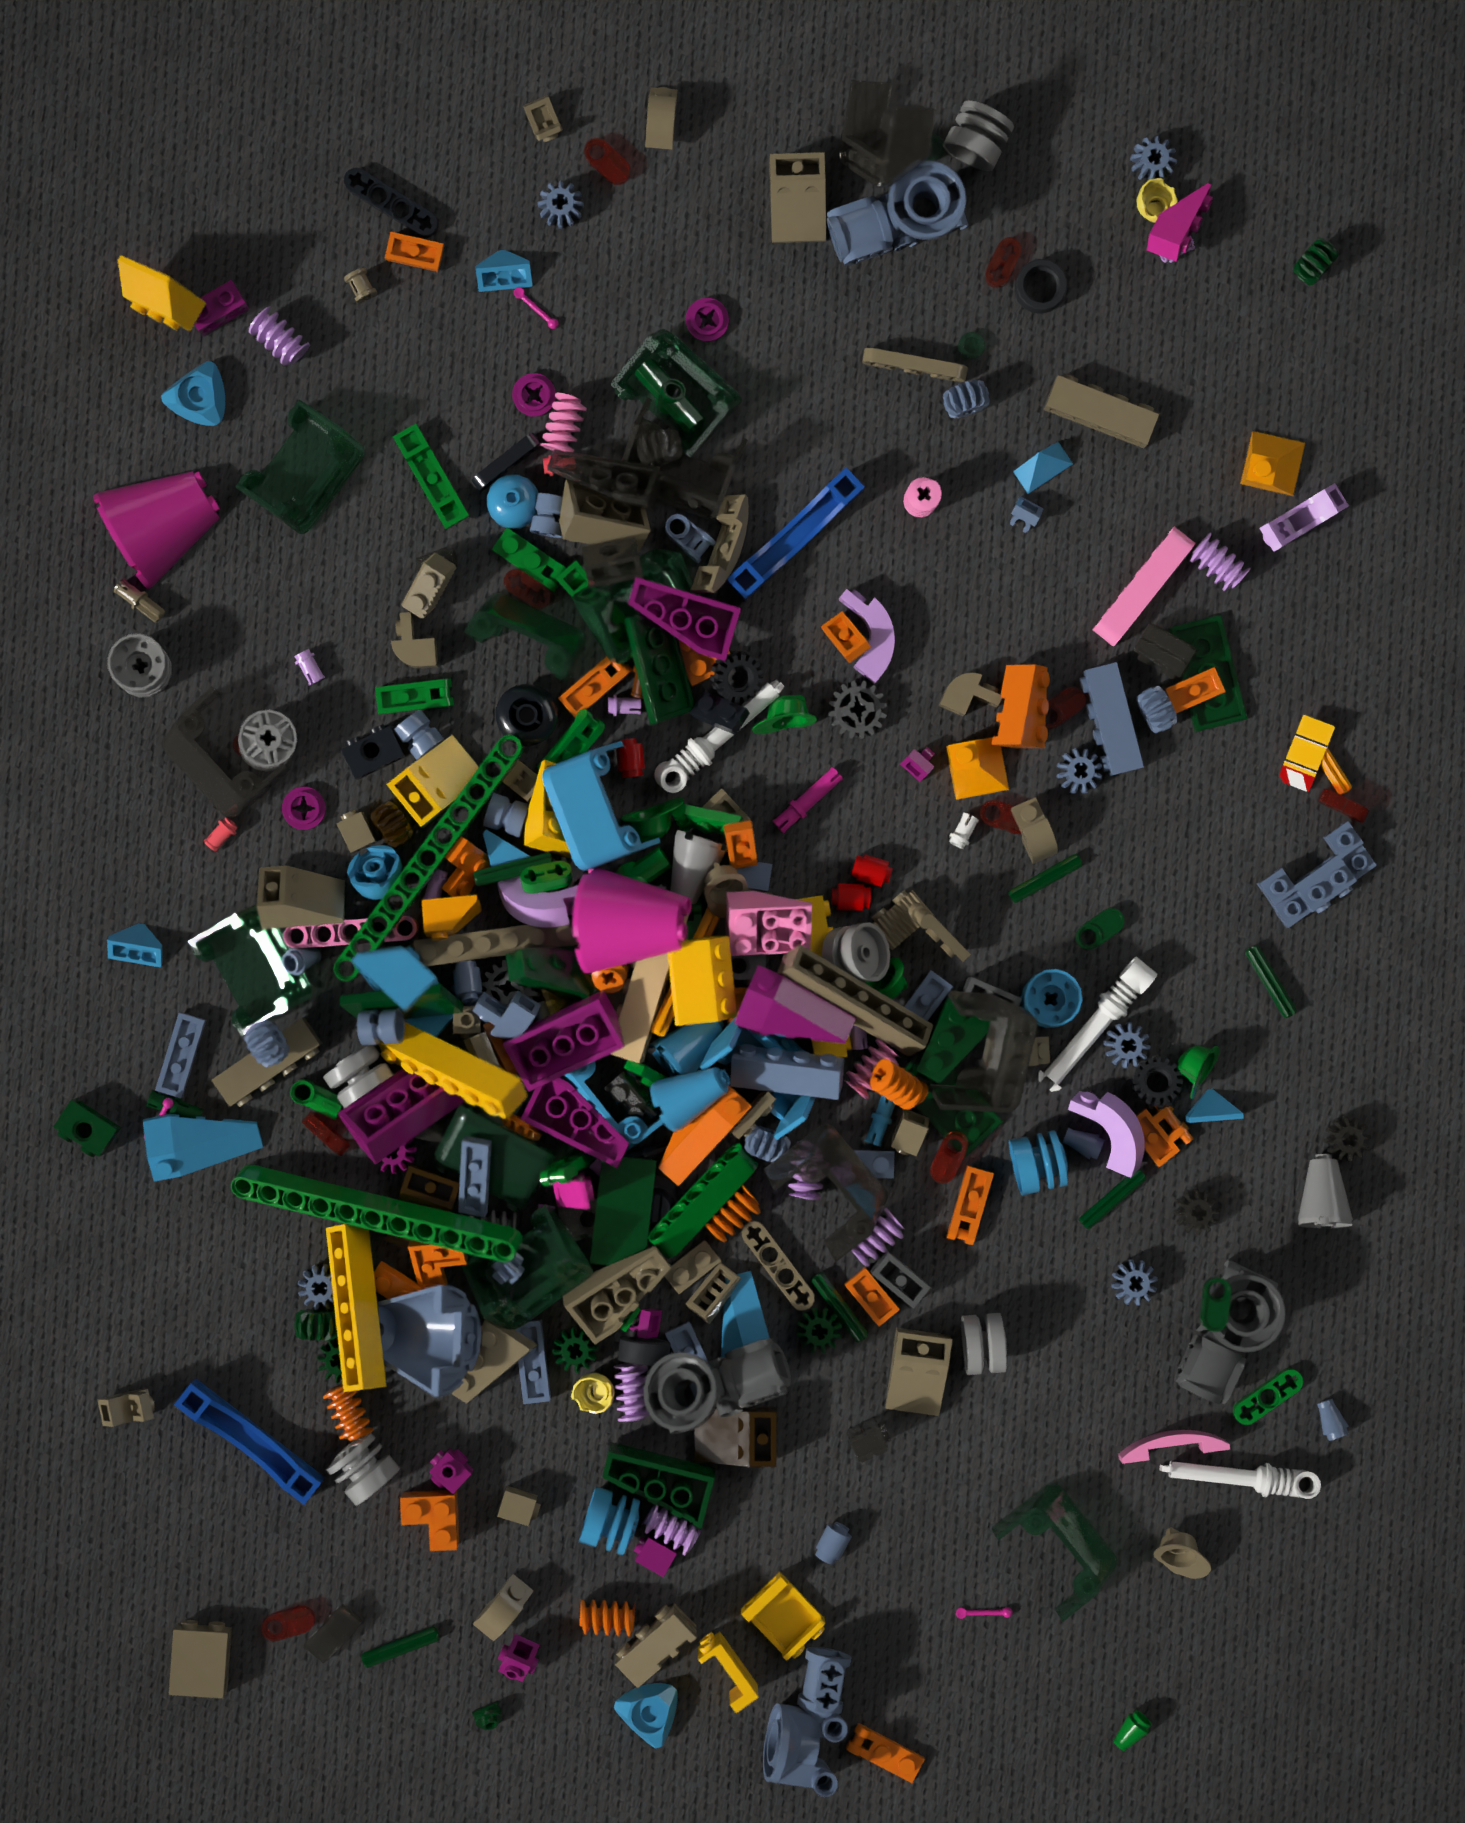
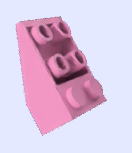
(766, 923)

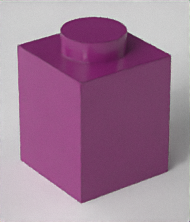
(654, 1554)

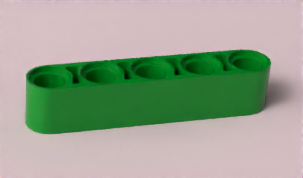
(702, 1200)

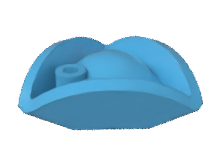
(198, 395)
(649, 1711)

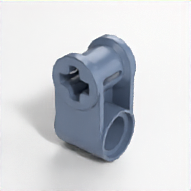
(689, 538)

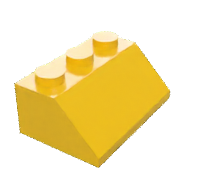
(158, 295)
(702, 981)

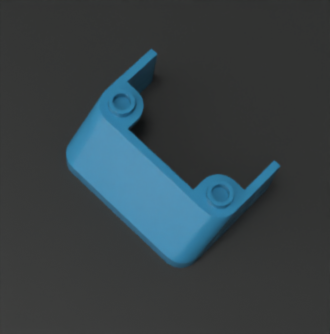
(586, 812)
(402, 979)
(788, 1108)
(631, 1128)

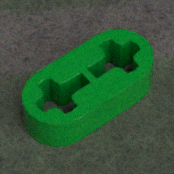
(546, 877)

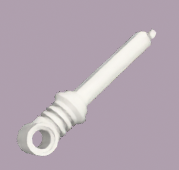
(702, 749)
(1112, 1005)
(1264, 1479)

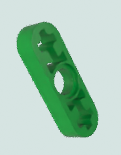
(1280, 1379)

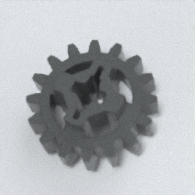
(870, 707)

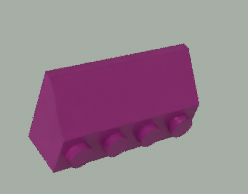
(566, 1041)
(396, 1113)

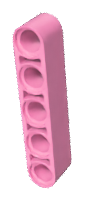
(1144, 586)
(338, 933)

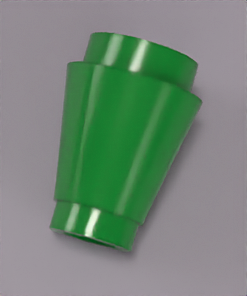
(1132, 1730)

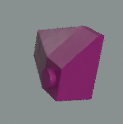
(692, 618)
(787, 1009)
(571, 1118)

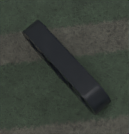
(510, 457)

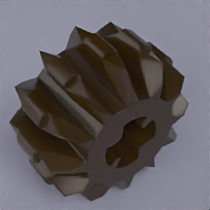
(391, 824)

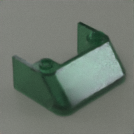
(1056, 1509)

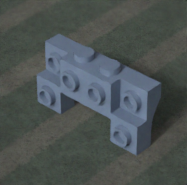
(1324, 882)

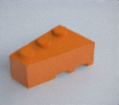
(1024, 707)

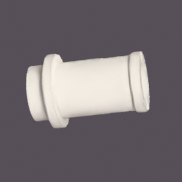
(963, 831)

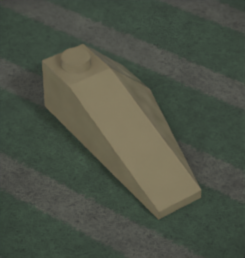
(614, 1292)

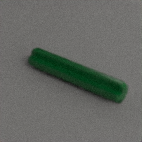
(509, 869)
(1045, 878)
(1271, 981)
(1112, 1199)
(839, 1307)
(400, 1647)

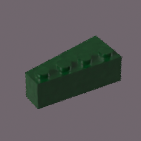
(662, 1480)

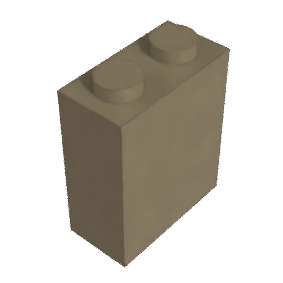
(200, 1659)

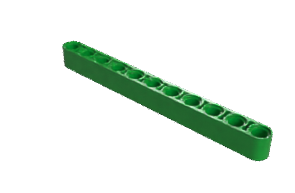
(431, 844)
(256, 1185)

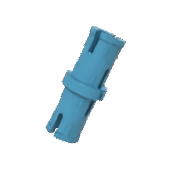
(880, 1121)

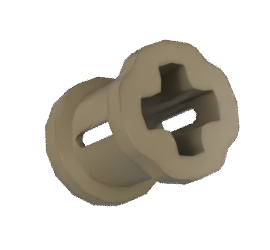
(360, 285)

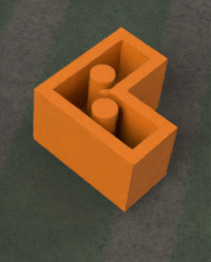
(439, 1511)

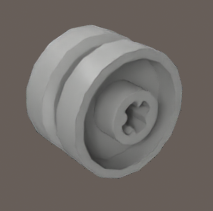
(858, 951)
(357, 1074)
(986, 1343)

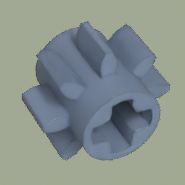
(508, 1271)

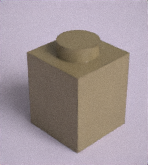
(356, 831)
(910, 1133)
(519, 1506)

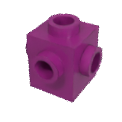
(450, 1479)
(518, 1658)

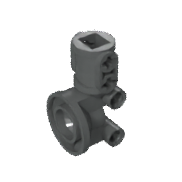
(1215, 1358)
(729, 1383)

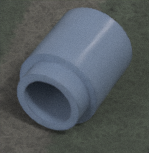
(467, 981)
(833, 1543)

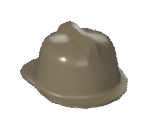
(717, 883)
(1181, 1555)

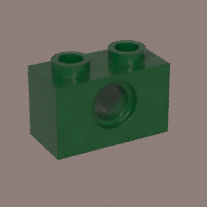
(102, 1128)

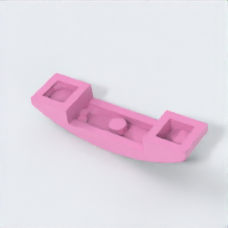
(1139, 1450)

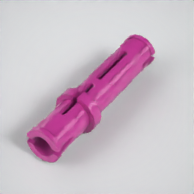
(807, 800)

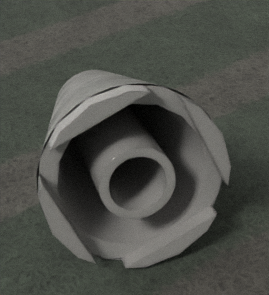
(692, 861)
(1324, 1196)

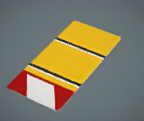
(1306, 753)

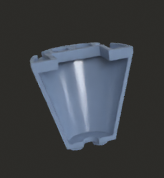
(430, 1337)

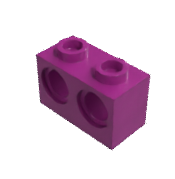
(221, 307)

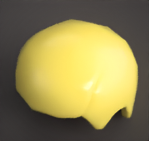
(1155, 190)
(602, 1390)

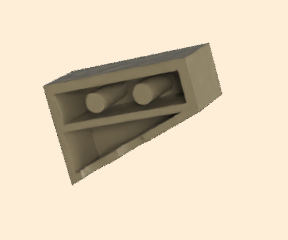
(498, 1353)
(655, 1644)

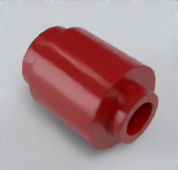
(630, 758)
(871, 870)
(851, 897)

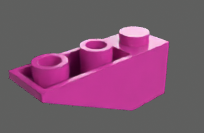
(1174, 225)
(576, 1193)

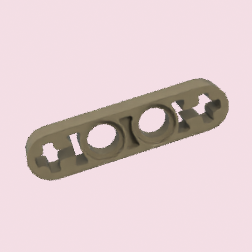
(914, 364)
(777, 1265)

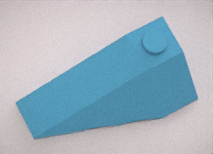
(188, 1144)
(742, 1316)

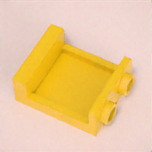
(784, 1616)
(747, 1687)

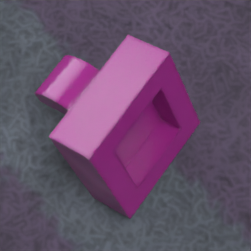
(918, 763)
(648, 1323)

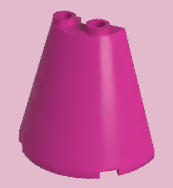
(157, 521)
(625, 920)

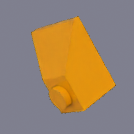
(1272, 463)
(976, 768)
(448, 915)

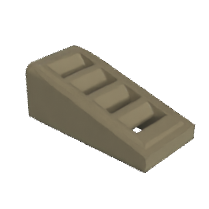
(714, 1306)

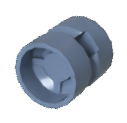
(548, 515)
(418, 734)
(507, 815)
(378, 1026)

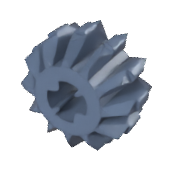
(1144, 152)
(553, 198)
(966, 399)
(1156, 709)
(1089, 771)
(266, 1043)
(1127, 1054)
(764, 1145)
(1124, 1282)
(310, 1290)

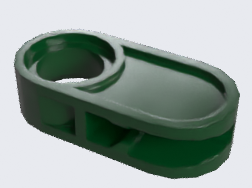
(1104, 925)
(1215, 1311)

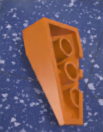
(700, 1136)

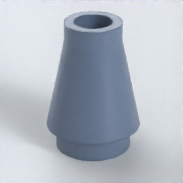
(299, 960)
(1085, 1143)
(1332, 1421)

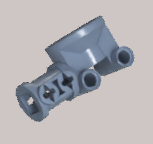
(872, 225)
(795, 1731)

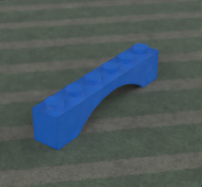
(795, 535)
(278, 1461)

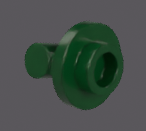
(488, 1716)

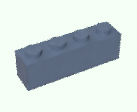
(1112, 719)
(787, 1071)

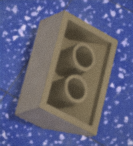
(599, 519)

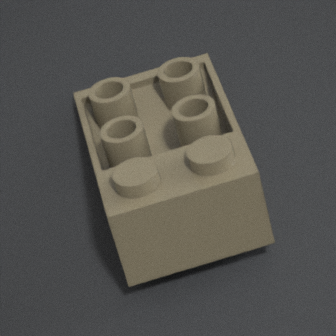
(798, 197)
(298, 898)
(918, 1371)

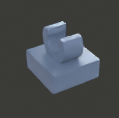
(1027, 512)

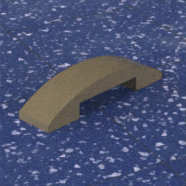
(728, 545)

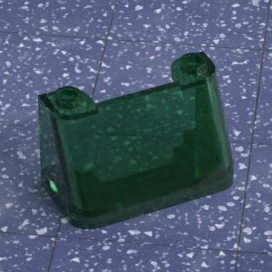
(703, 386)
(305, 470)
(607, 605)
(563, 639)
(252, 967)
(513, 1161)
(551, 1267)

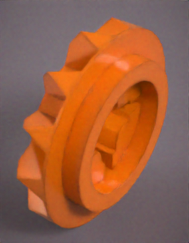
(521, 1127)

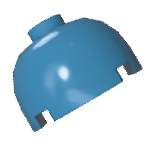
(512, 501)
(375, 871)

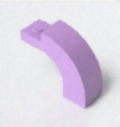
(1303, 517)
(881, 634)
(538, 908)
(1121, 1126)

